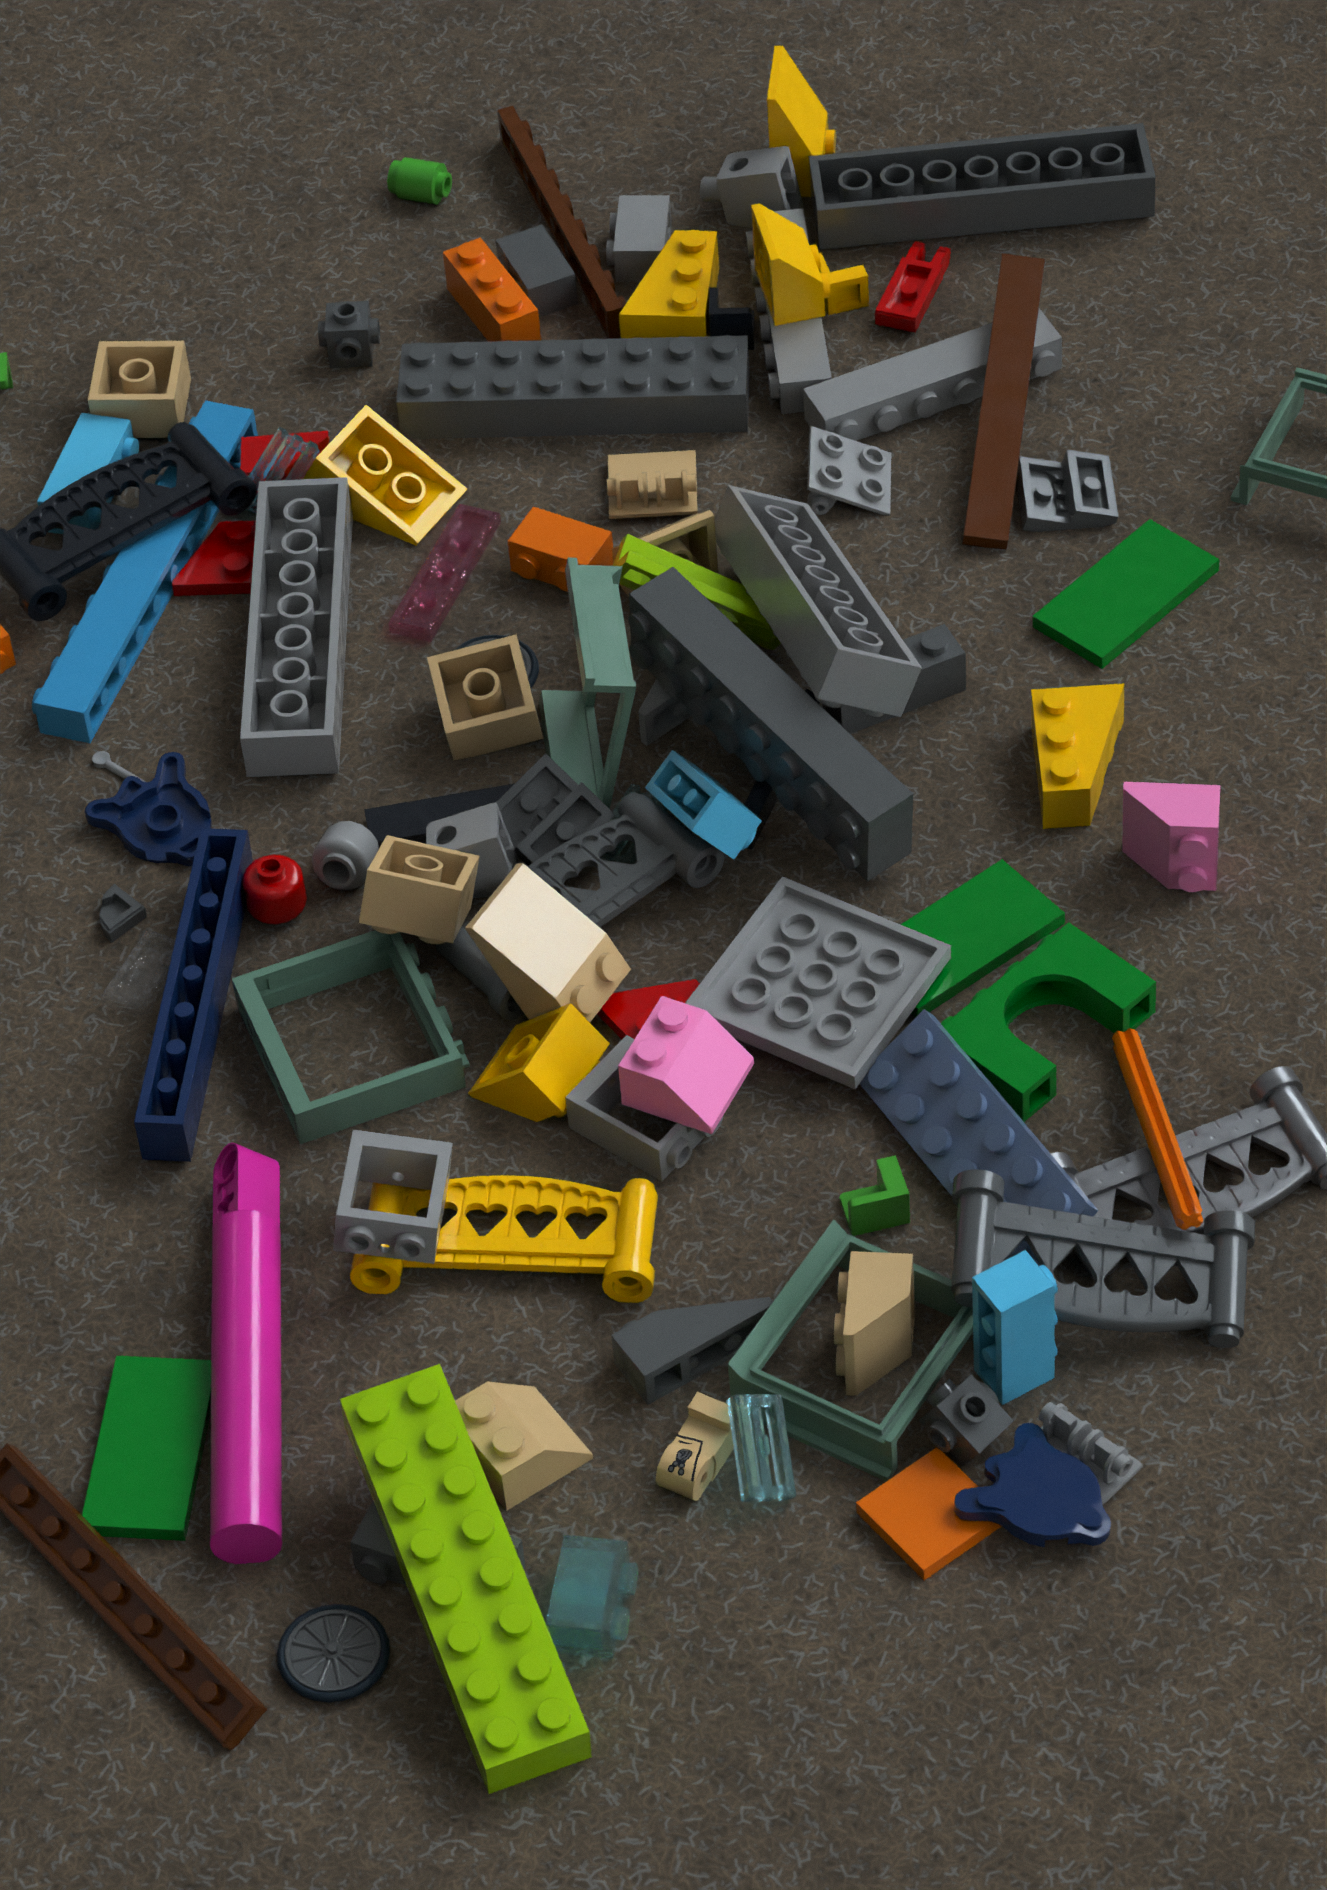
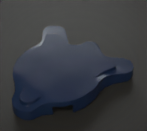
(157, 817)
(1038, 1494)

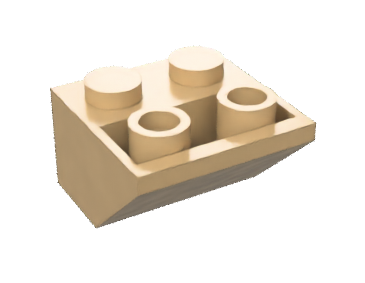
(874, 1317)

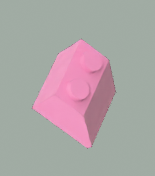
(1173, 832)
(683, 1066)

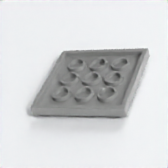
(820, 981)

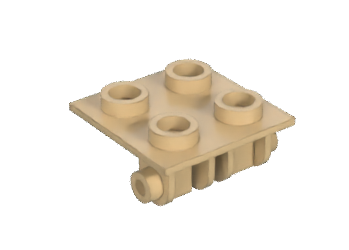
(652, 484)

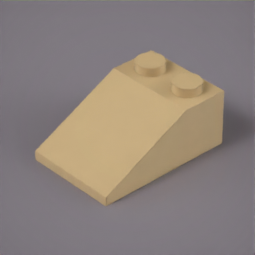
(546, 947)

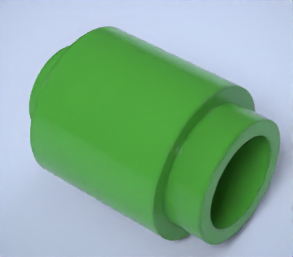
(419, 180)

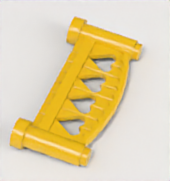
(615, 1248)

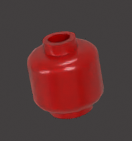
(274, 889)

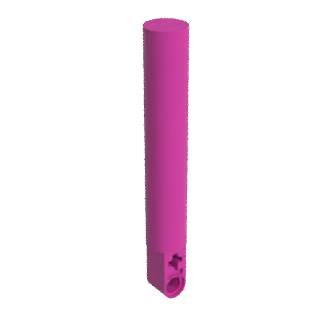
(246, 1358)

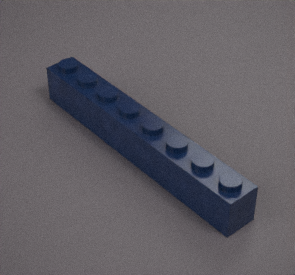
(194, 997)

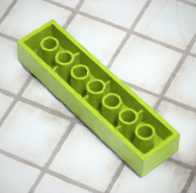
(465, 1579)

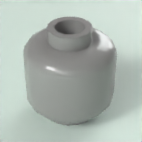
(344, 855)

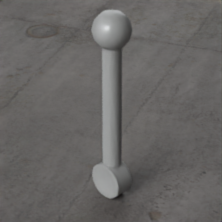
(102, 760)

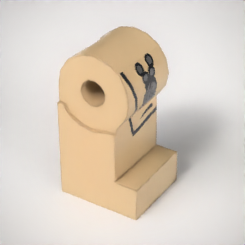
(698, 1448)

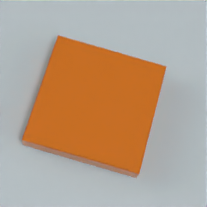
(918, 1514)

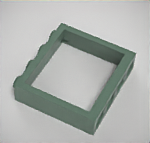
(329, 968)

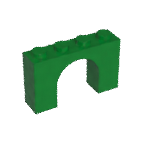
(1062, 971)

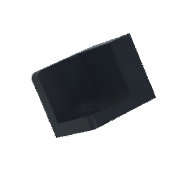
(730, 320)

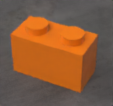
(547, 539)

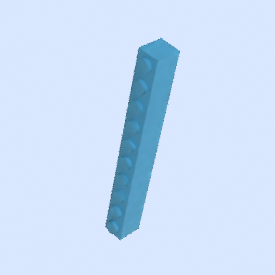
(131, 599)

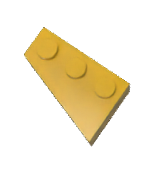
(675, 289)
(1072, 748)

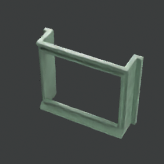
(1260, 464)
(604, 667)
(816, 1420)

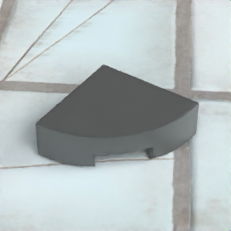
(119, 913)

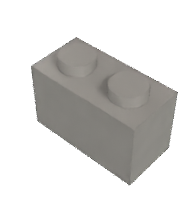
(639, 234)

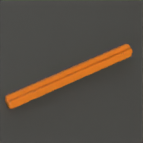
(1157, 1129)

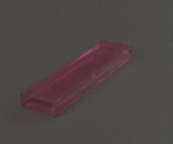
(444, 573)

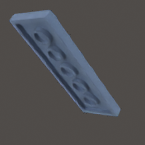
(963, 1122)

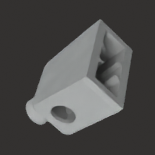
(753, 178)
(478, 833)

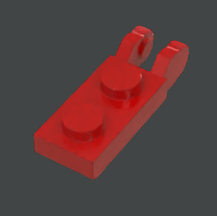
(912, 288)

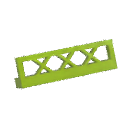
(646, 561)

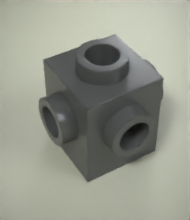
(349, 325)
(964, 1418)

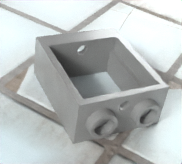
(588, 1116)
(399, 1163)

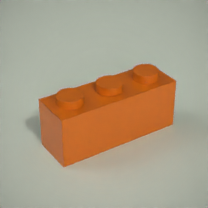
(490, 294)

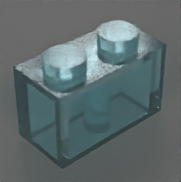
(590, 1595)

